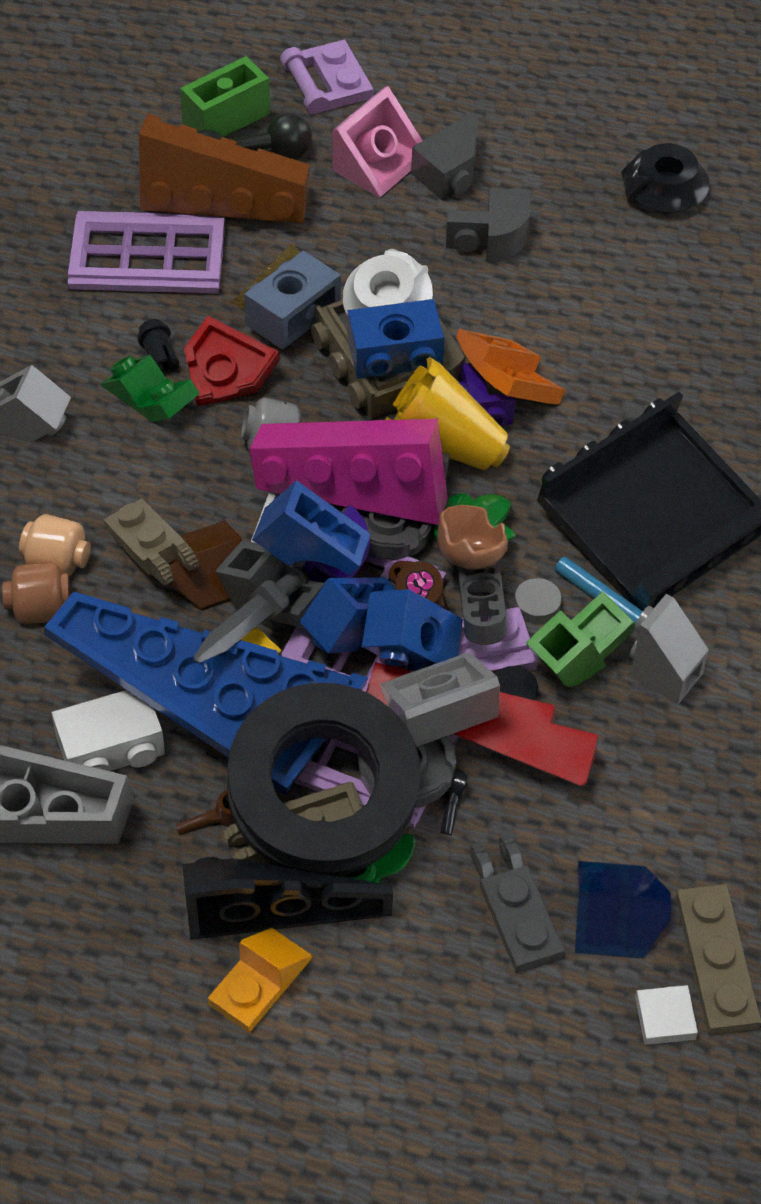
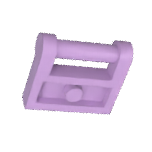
(337, 70)

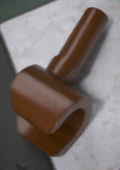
(217, 815)

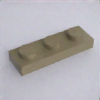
(717, 960)

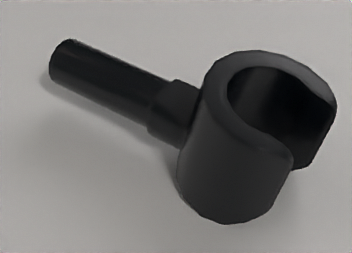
(452, 803)

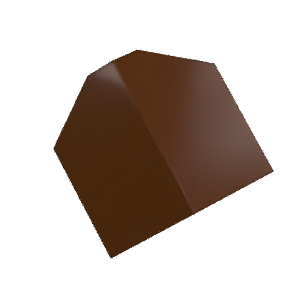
(211, 549)

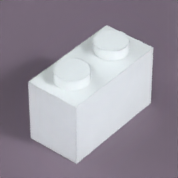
(109, 732)

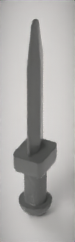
(264, 603)

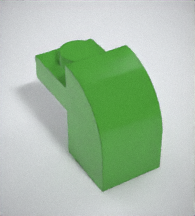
(578, 646)

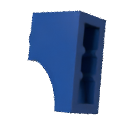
(309, 529)
(340, 611)

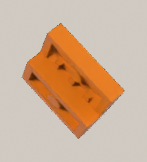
(508, 367)

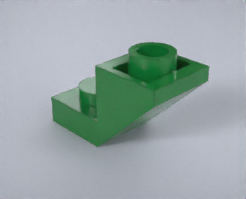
(146, 389)

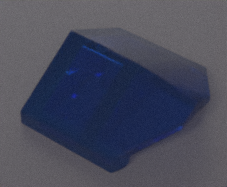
(619, 909)

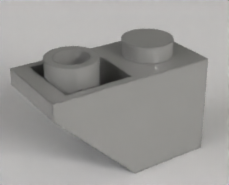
(667, 651)

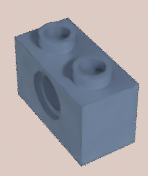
(285, 301)

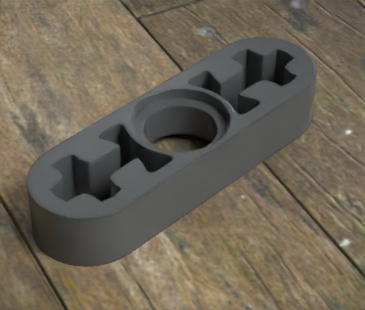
(475, 606)

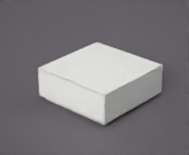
(666, 1015)

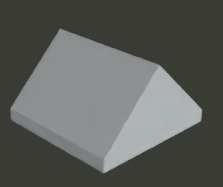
(444, 697)

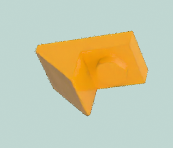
(260, 977)

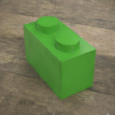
(226, 98)

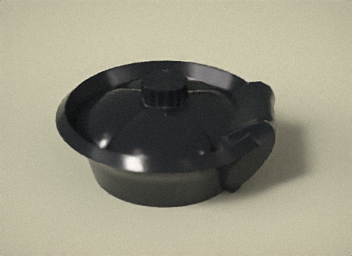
(665, 178)

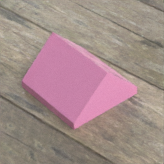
(375, 144)

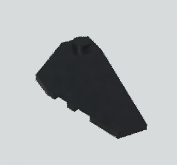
(255, 896)

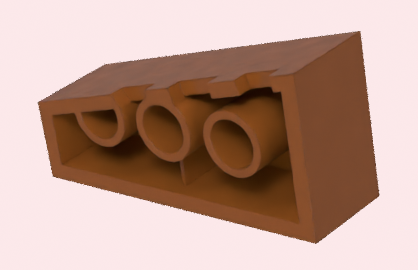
(217, 177)

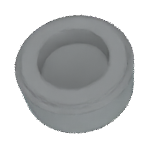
(538, 600)

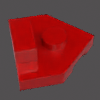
(227, 362)

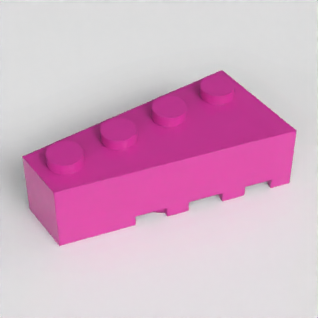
(362, 464)

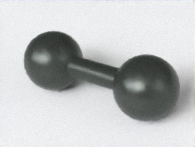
(286, 136)

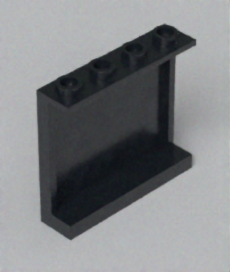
(652, 505)

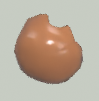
(469, 538)

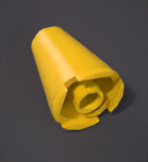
(464, 425)

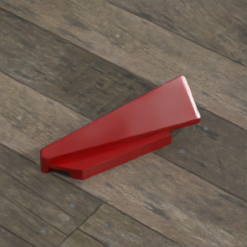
(520, 731)

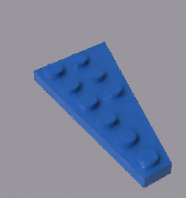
(205, 697)

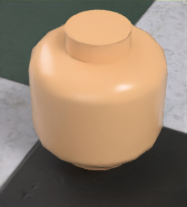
(55, 541)

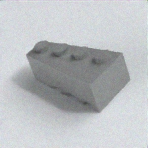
(60, 801)

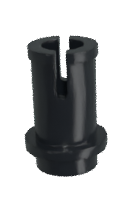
(155, 337)

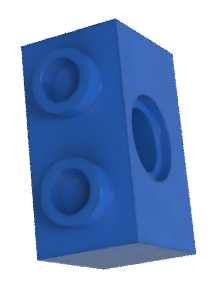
(394, 337)
(410, 630)

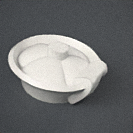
(387, 281)

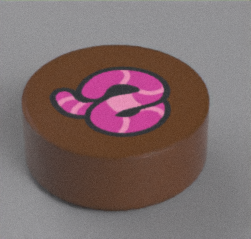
(422, 579)

